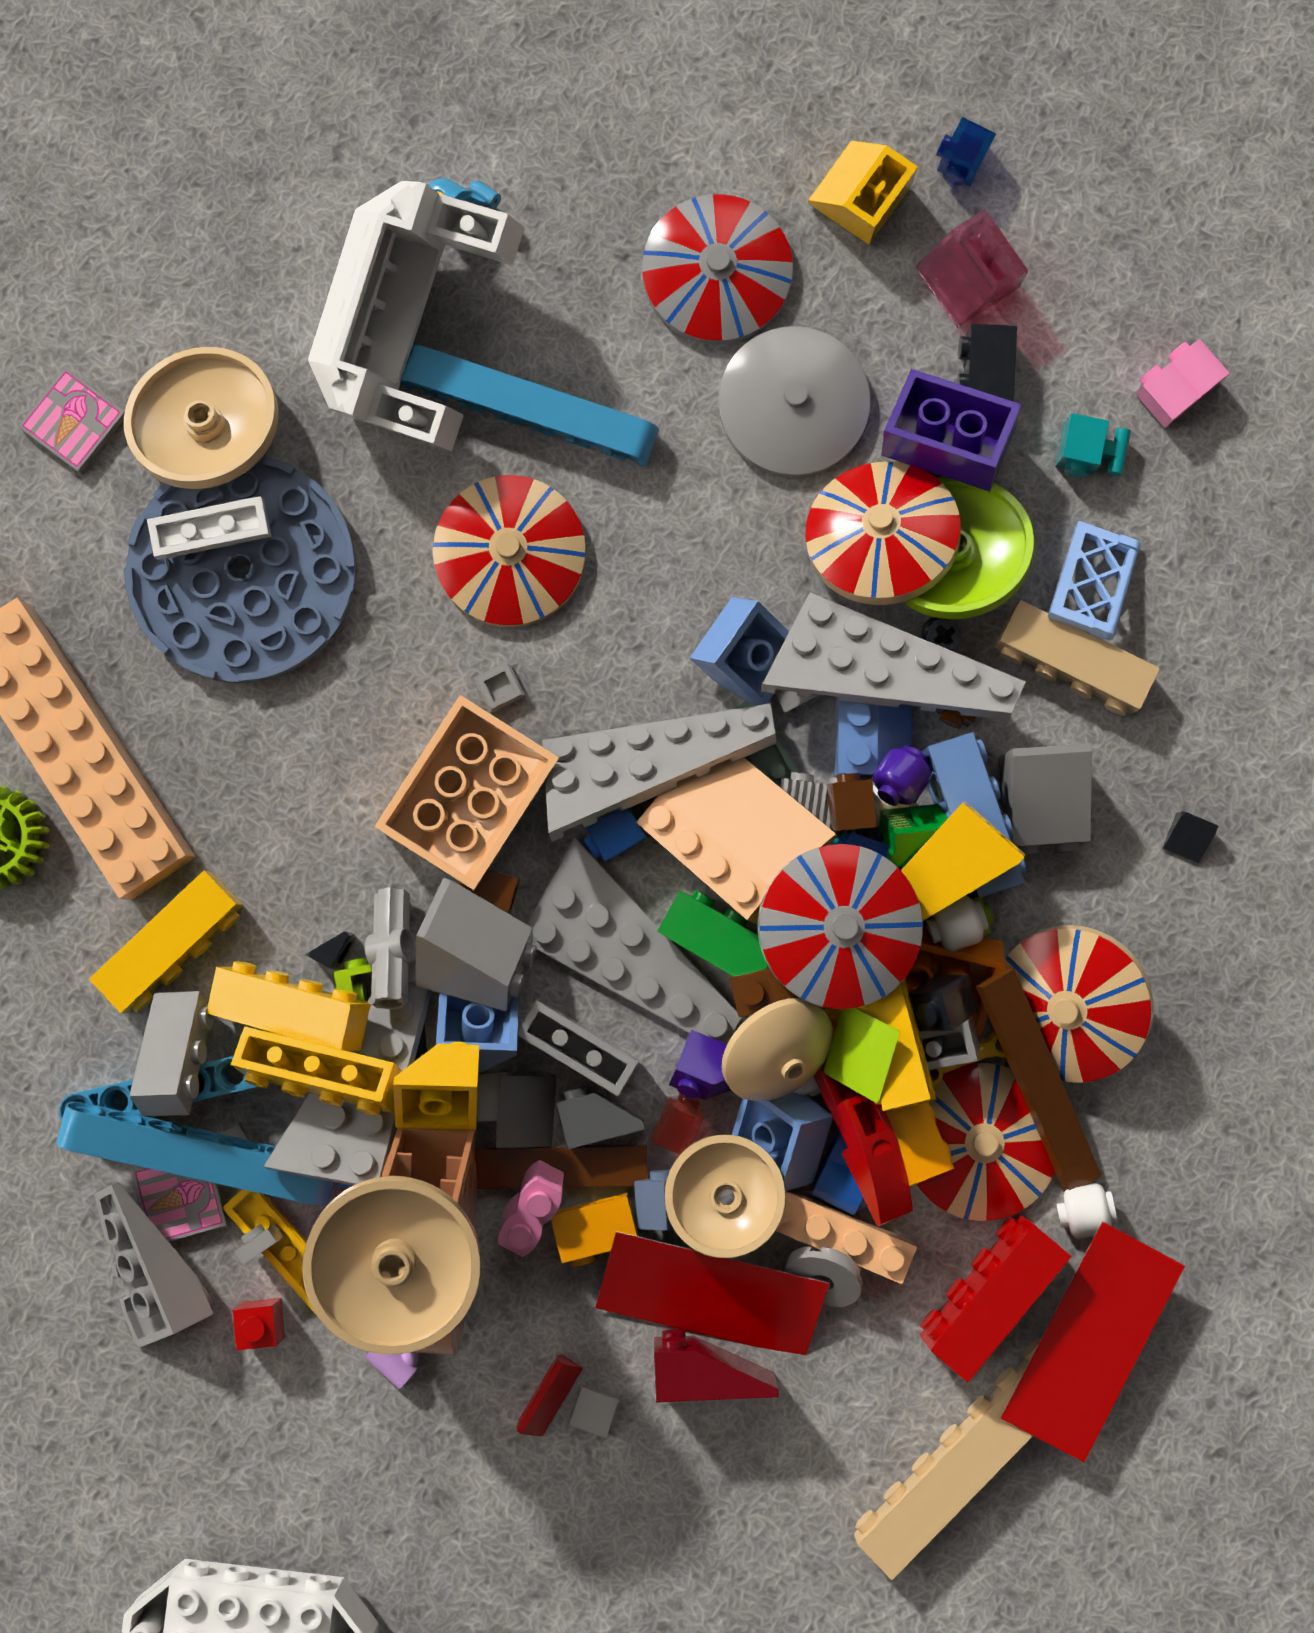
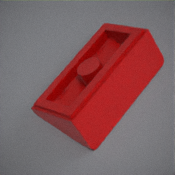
(548, 1396)

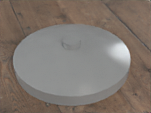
(794, 401)

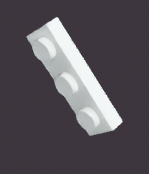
(209, 528)

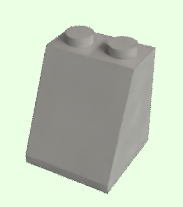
(1048, 796)
(472, 948)

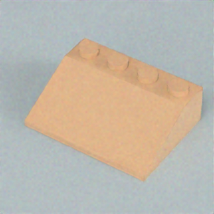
(467, 792)
(734, 830)

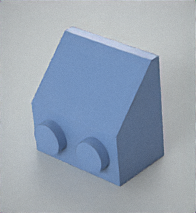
(741, 649)
(866, 735)
(479, 1025)
(790, 1131)

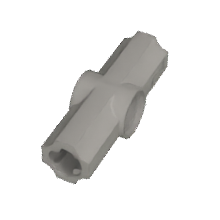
(390, 948)

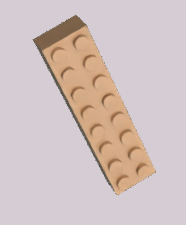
(83, 759)

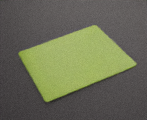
(861, 1052)

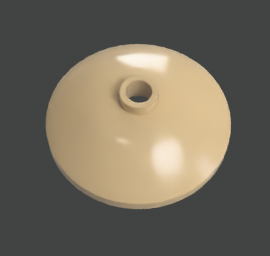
(777, 1050)
(695, 1192)

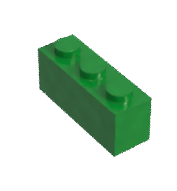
(713, 934)

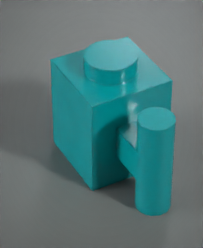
(1085, 445)

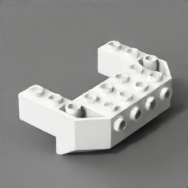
(381, 300)
(247, 1599)

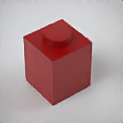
(258, 1324)

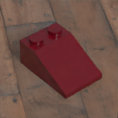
(702, 1372)

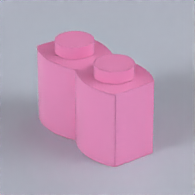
(1182, 382)
(531, 1208)

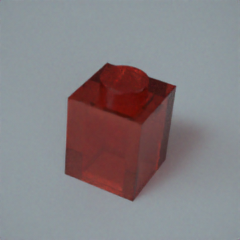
(678, 1123)

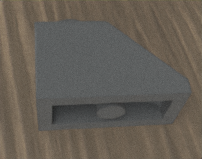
(594, 1118)

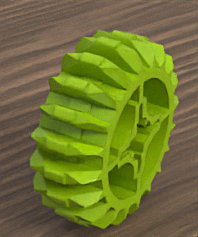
(26, 850)

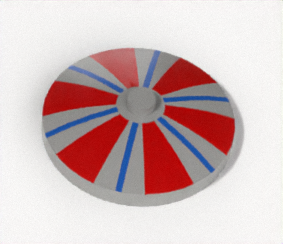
(717, 269)
(840, 926)

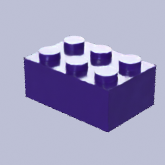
(950, 429)

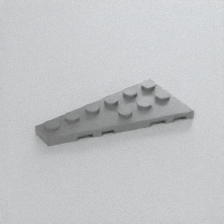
(608, 938)
(341, 1141)

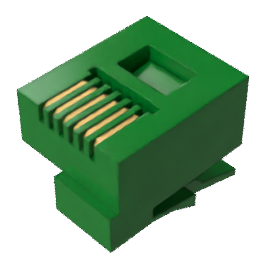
(909, 830)

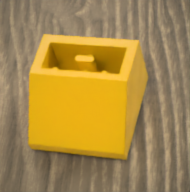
(864, 188)

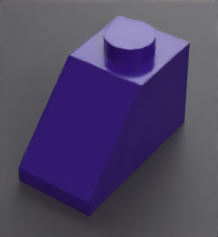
(700, 1068)

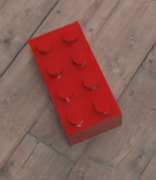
(992, 1296)

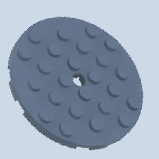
(255, 624)

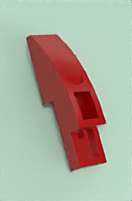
(871, 1150)

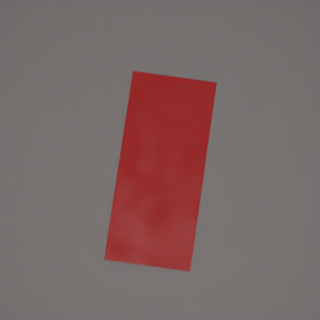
(711, 1294)
(1092, 1342)

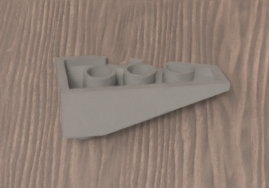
(158, 1283)

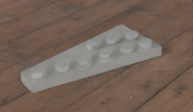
(876, 664)
(644, 760)

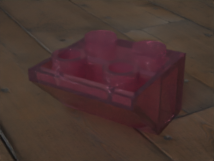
(972, 268)

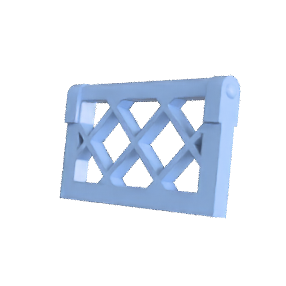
(1083, 618)

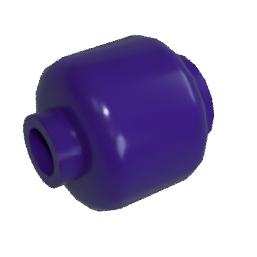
(902, 776)

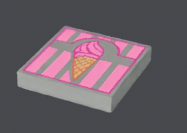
(72, 420)
(179, 1203)

